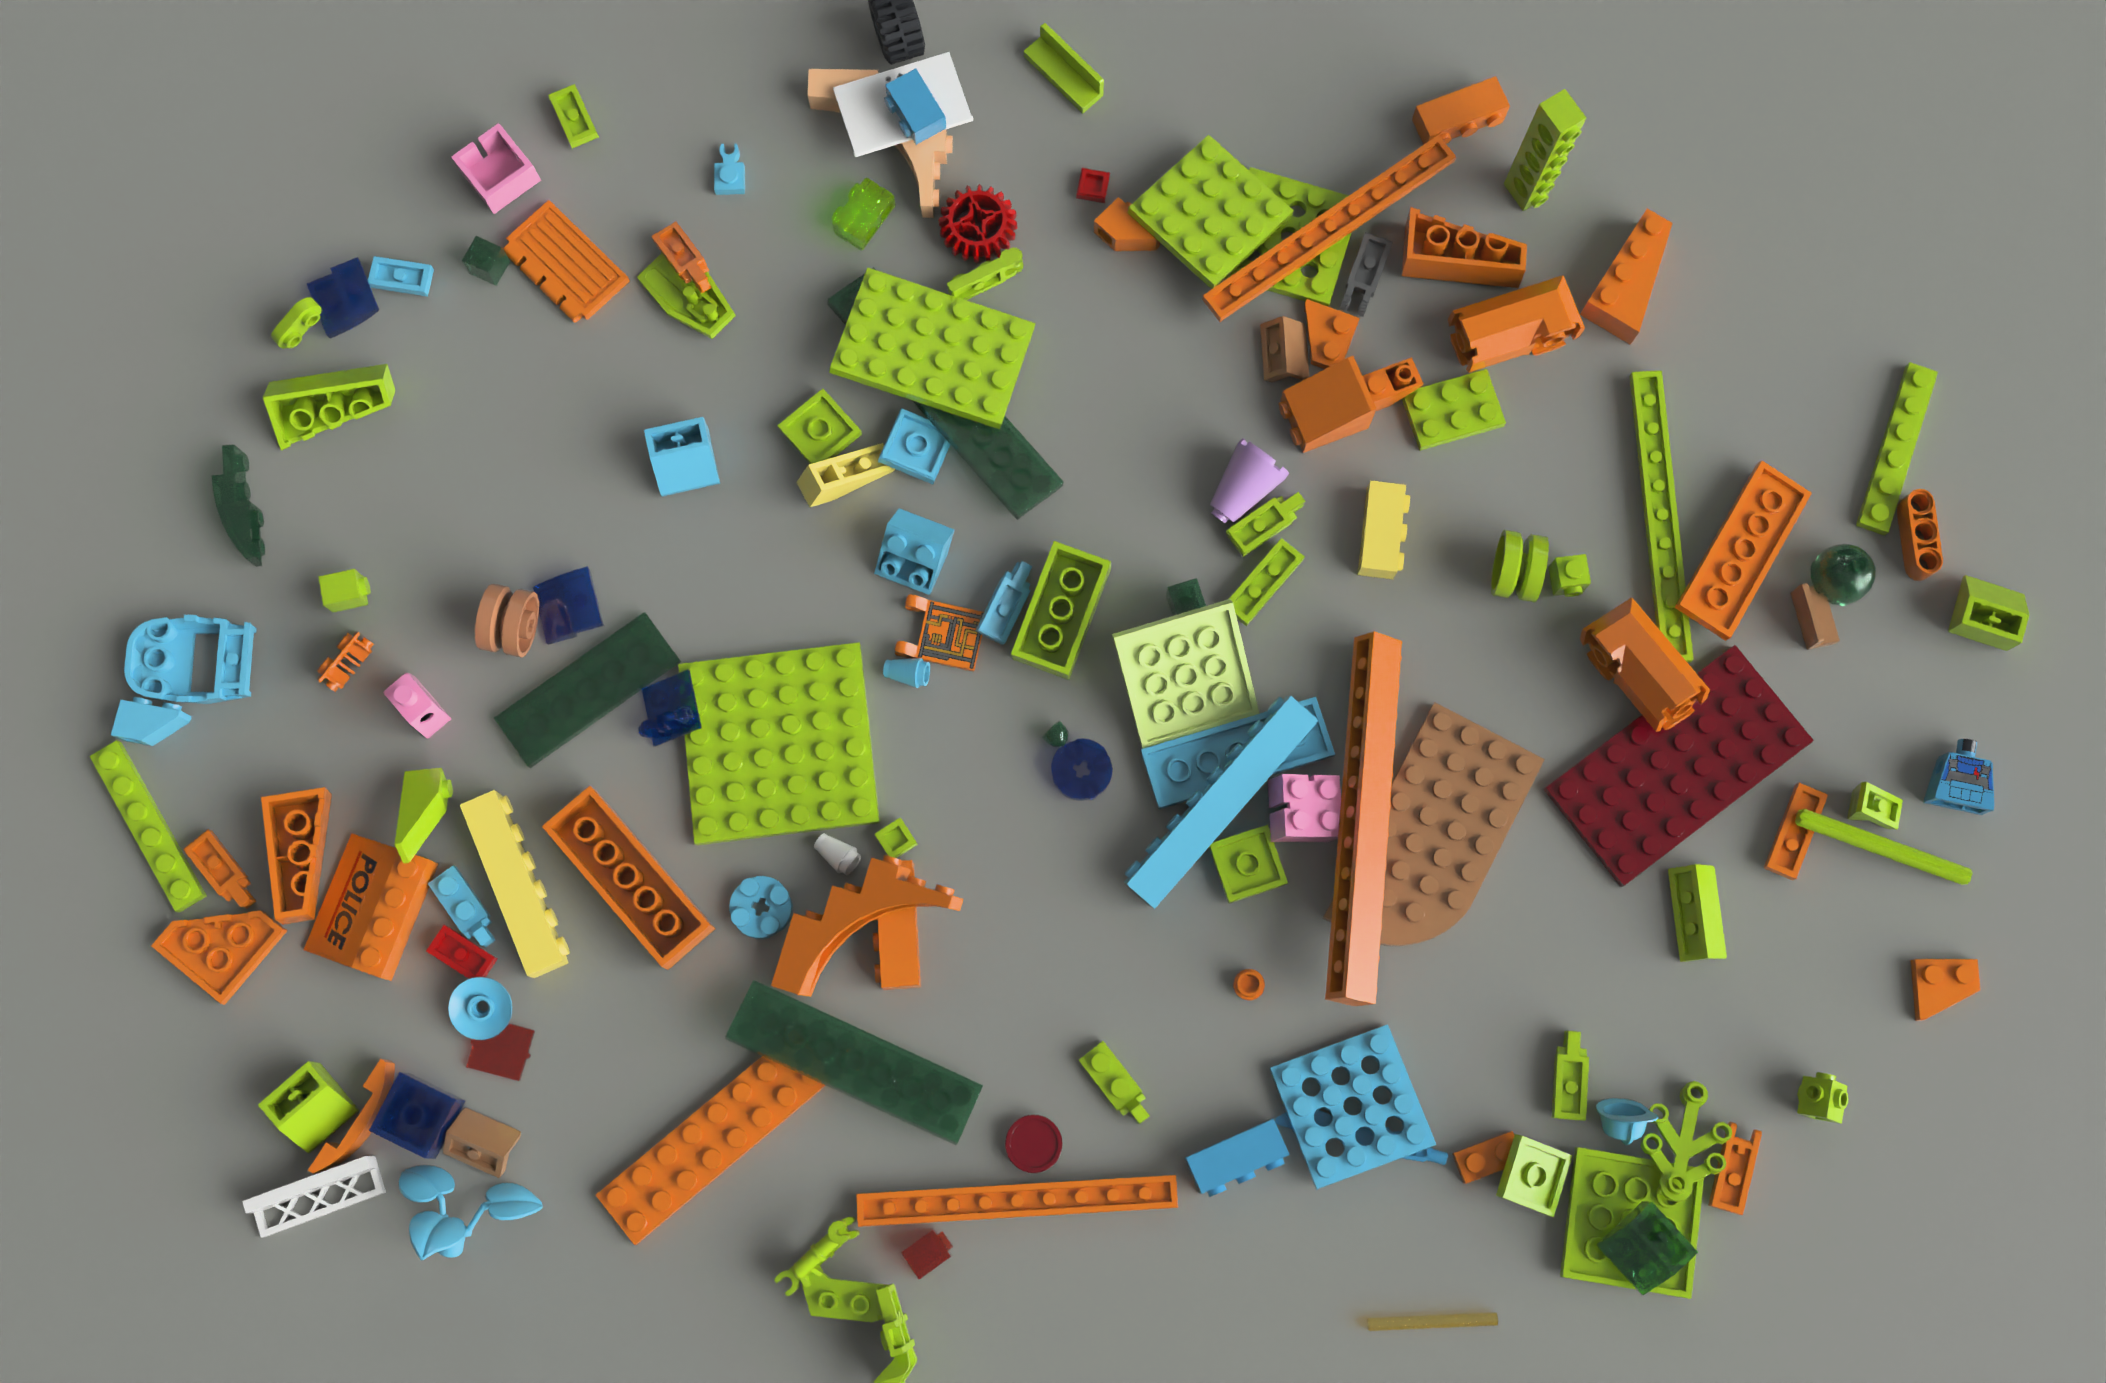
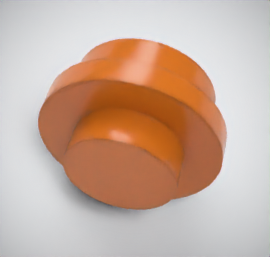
(1249, 984)

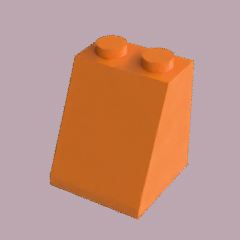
(1328, 405)

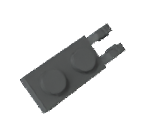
(1366, 270)

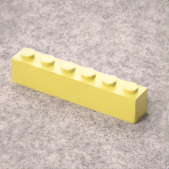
(514, 883)

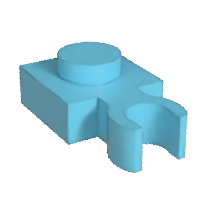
(729, 175)

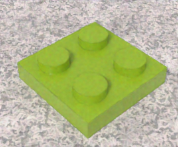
(819, 428)
(1248, 864)
(1534, 1175)

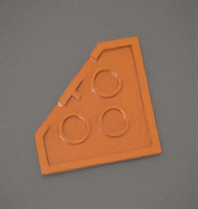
(220, 949)

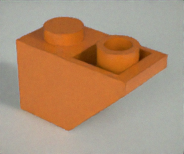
(1122, 231)
(1393, 383)

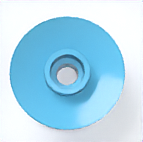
(469, 1018)

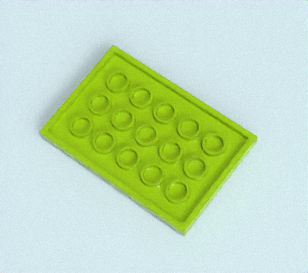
(932, 348)

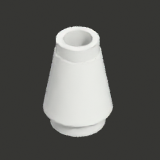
(838, 854)

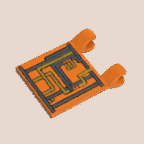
(945, 636)

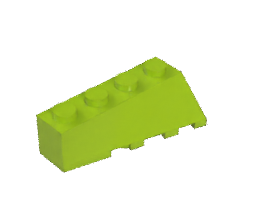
(325, 401)

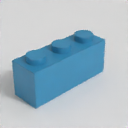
(1237, 1158)

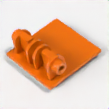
(329, 669)

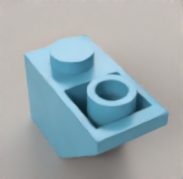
(147, 724)

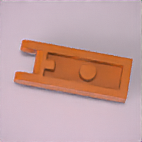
(1733, 1183)

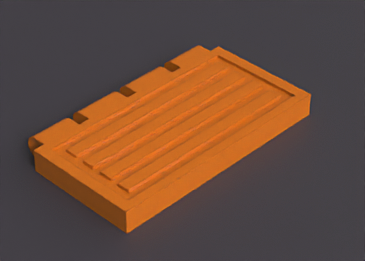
(565, 262)

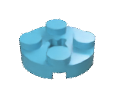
(770, 922)

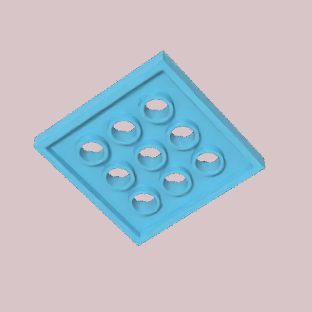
(1343, 1127)

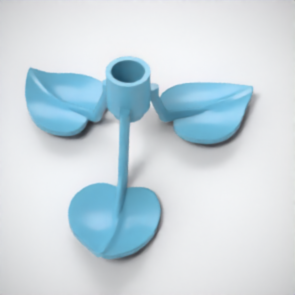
(445, 1234)

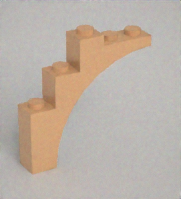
(922, 158)

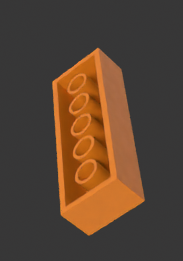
(628, 878)

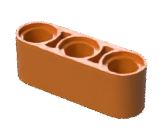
(1927, 524)

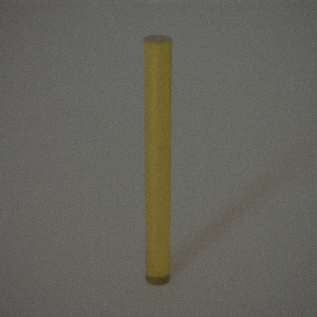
(1432, 1321)

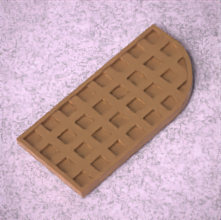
(1447, 823)

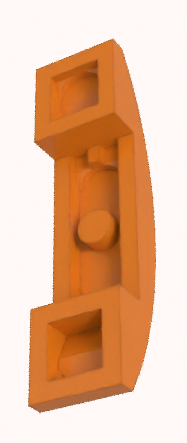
(379, 1084)

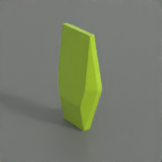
(684, 302)

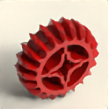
(999, 215)

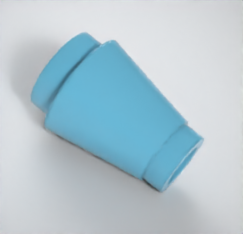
(908, 671)

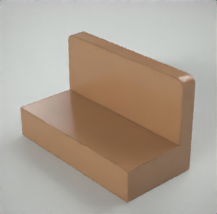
(1284, 349)
(1814, 617)
(480, 1142)

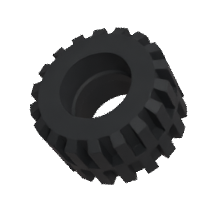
(897, 29)

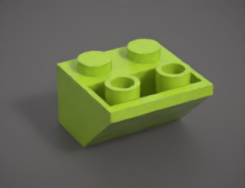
(1989, 614)
(308, 1106)

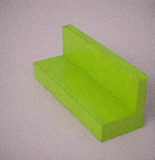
(1065, 69)
(1697, 913)

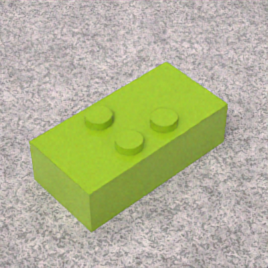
(1061, 610)

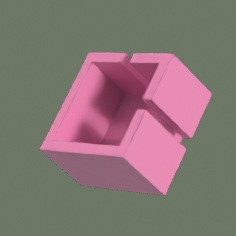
(499, 175)
(1311, 809)

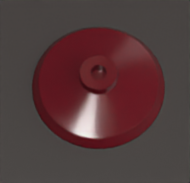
(1033, 1143)

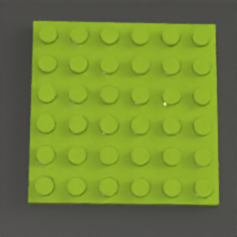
(780, 745)

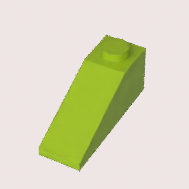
(421, 808)

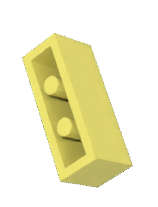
(1383, 530)

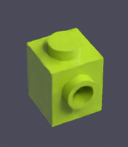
(1569, 575)
(344, 590)

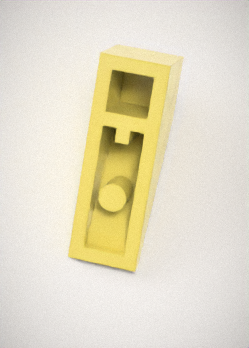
(841, 475)

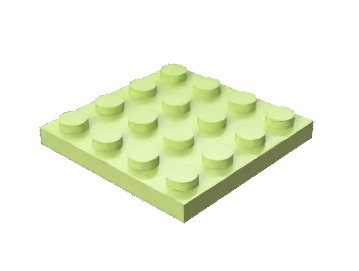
(1186, 673)

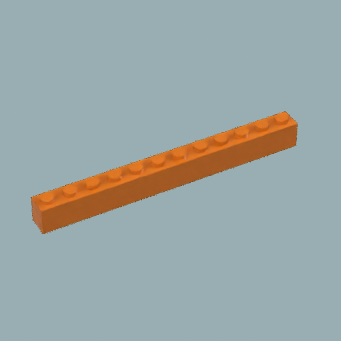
(1364, 821)

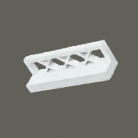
(311, 1184)

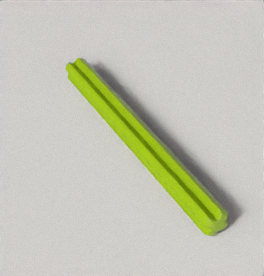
(1883, 846)

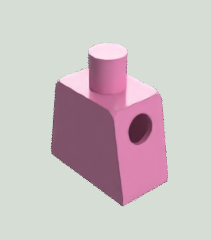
(414, 702)

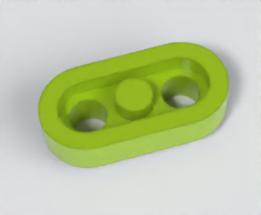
(296, 323)

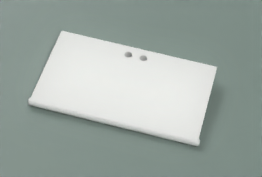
(868, 117)

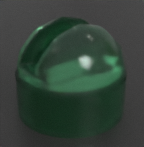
(1056, 735)

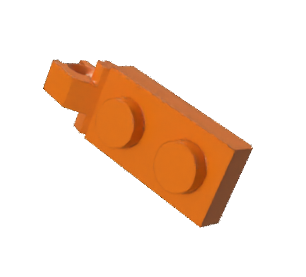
(682, 255)
(220, 869)

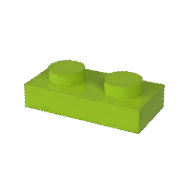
(573, 116)

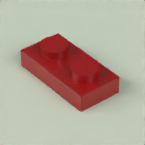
(461, 953)

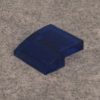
(344, 297)
(568, 605)

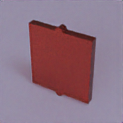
(504, 1053)

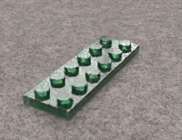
(587, 690)

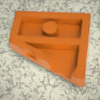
(1328, 333)
(1942, 984)

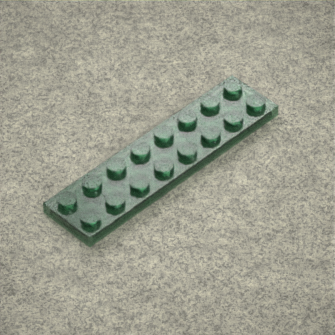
(854, 1062)

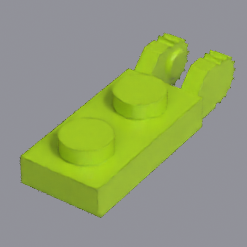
(987, 275)

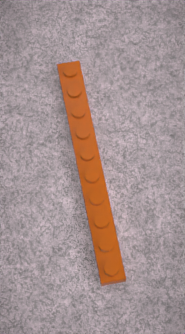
(1328, 228)
(1017, 1200)

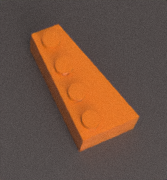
(1459, 253)
(1627, 285)
(295, 850)

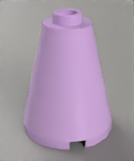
(1245, 481)

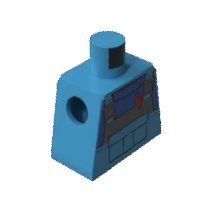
(1962, 781)

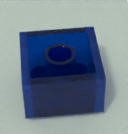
(417, 1115)

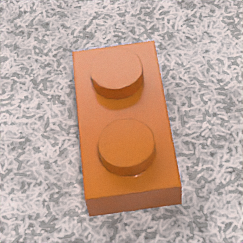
(1483, 1157)

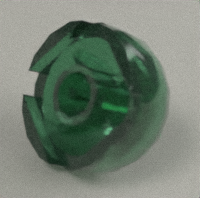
(1843, 574)

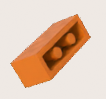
(1462, 111)

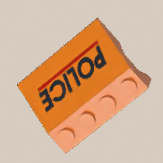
(370, 907)

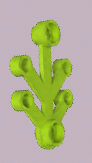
(1684, 1146)

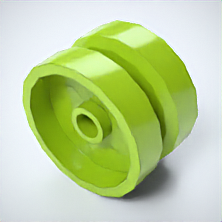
(1519, 565)

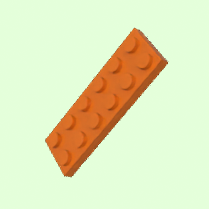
(1743, 550)

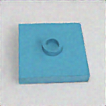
(915, 447)

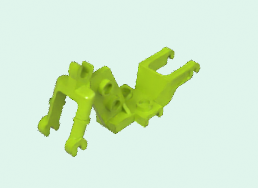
(853, 1300)

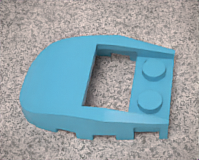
(162, 659)

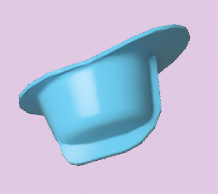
(1624, 1119)

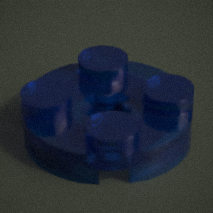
(1074, 754)

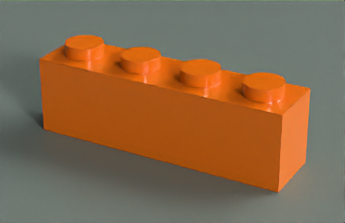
(898, 947)

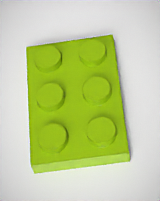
(1453, 409)

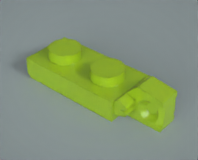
(1264, 523)
(1570, 1079)
(1114, 1081)

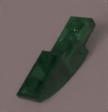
(237, 513)

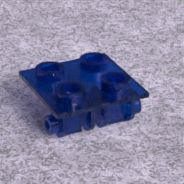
(670, 709)

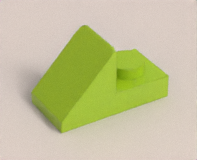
(1875, 806)

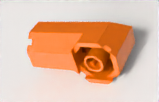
(1515, 324)
(1644, 665)

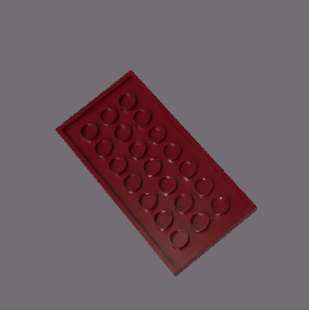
(1658, 788)

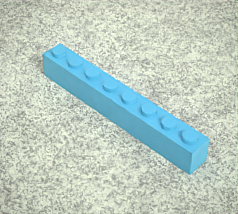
(1220, 801)

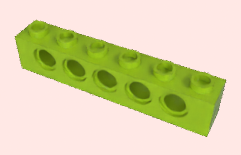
(1544, 150)

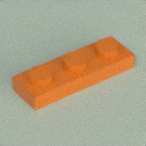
(1793, 840)

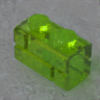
(863, 213)

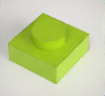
(896, 838)

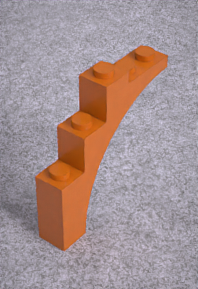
(817, 936)

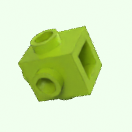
(1822, 1098)

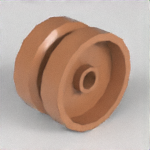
(507, 620)

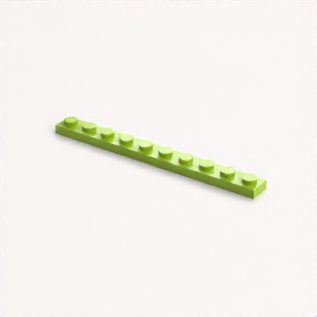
(1660, 508)

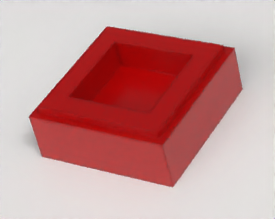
(1093, 185)

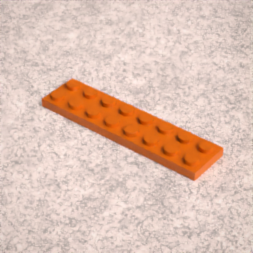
(705, 1146)

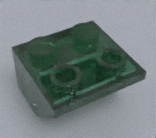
(1647, 1247)

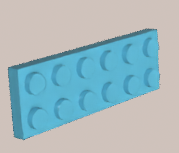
(1184, 764)

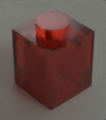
(928, 1252)

